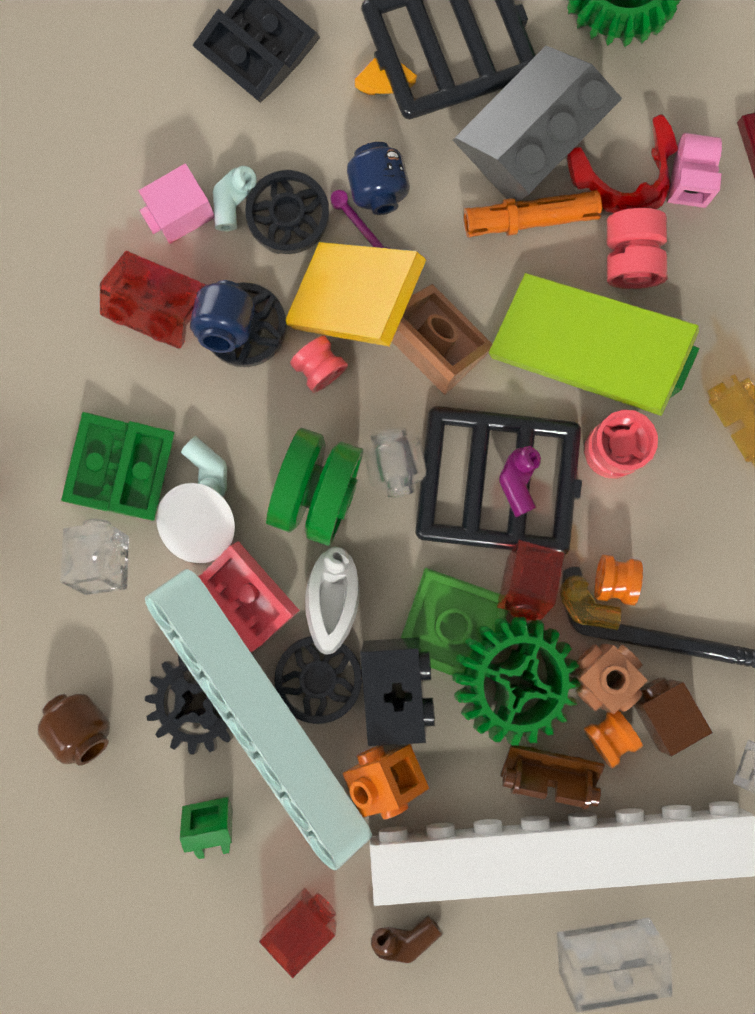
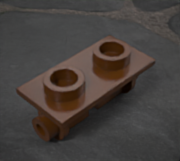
(534, 770)

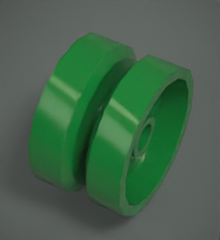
(308, 484)

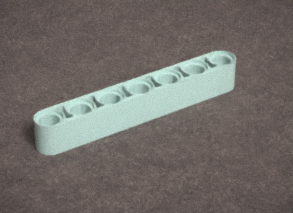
(258, 718)

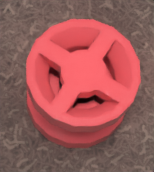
(318, 363)

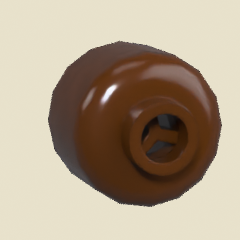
(74, 729)

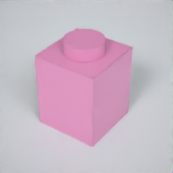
(175, 204)

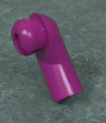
(516, 476)

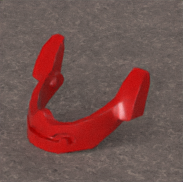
(645, 195)

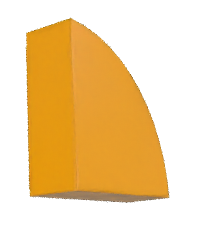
(374, 81)

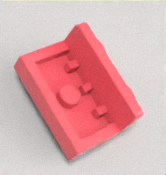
(247, 596)

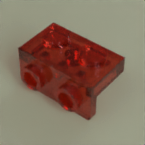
(149, 298)

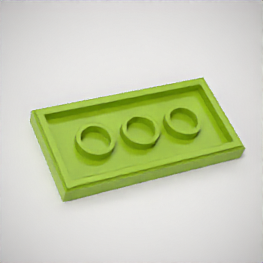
(594, 343)

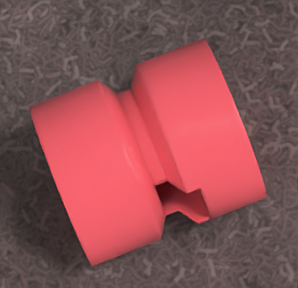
(636, 244)
(621, 444)

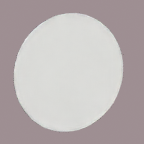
(195, 522)

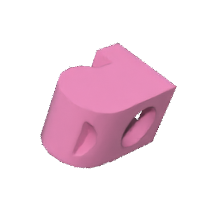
(696, 170)

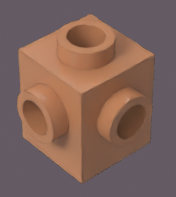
(592, 675)

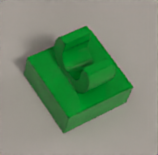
(206, 826)

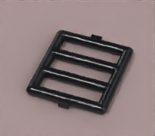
(449, 93)
(481, 423)

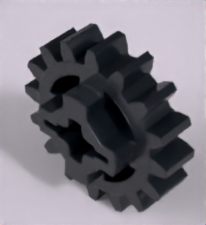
(182, 684)

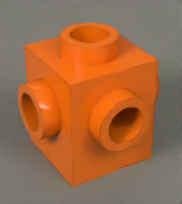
(385, 781)

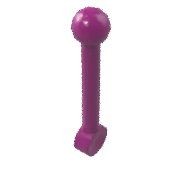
(339, 201)

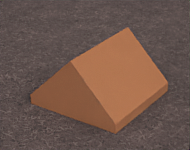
(439, 339)

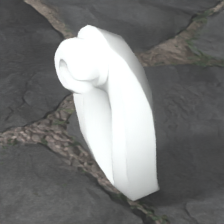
(332, 599)

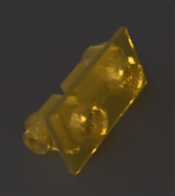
(737, 404)

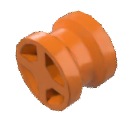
(618, 580)
(613, 738)

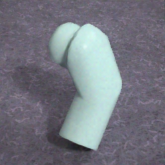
(229, 194)
(211, 466)

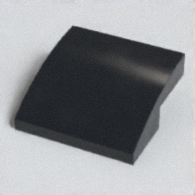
(256, 44)

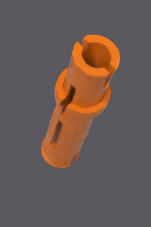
(541, 212)

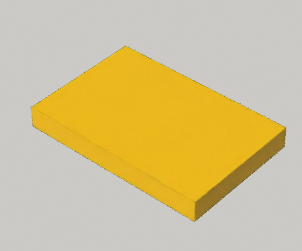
(355, 292)

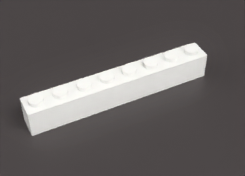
(562, 854)

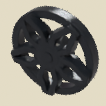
(287, 212)
(256, 330)
(318, 681)

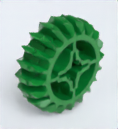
(623, 17)
(512, 697)

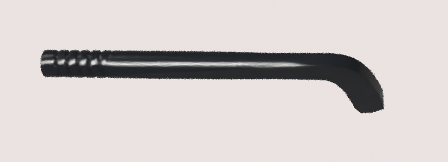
(663, 640)

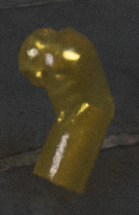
(583, 607)

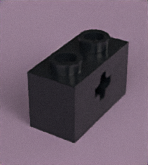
(392, 718)

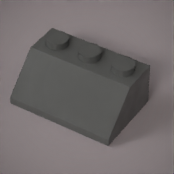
(536, 121)

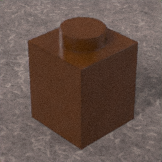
(671, 715)

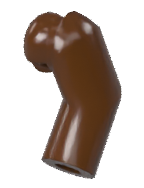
(405, 945)

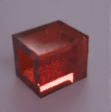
(530, 580)
(299, 931)

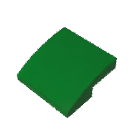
(117, 466)

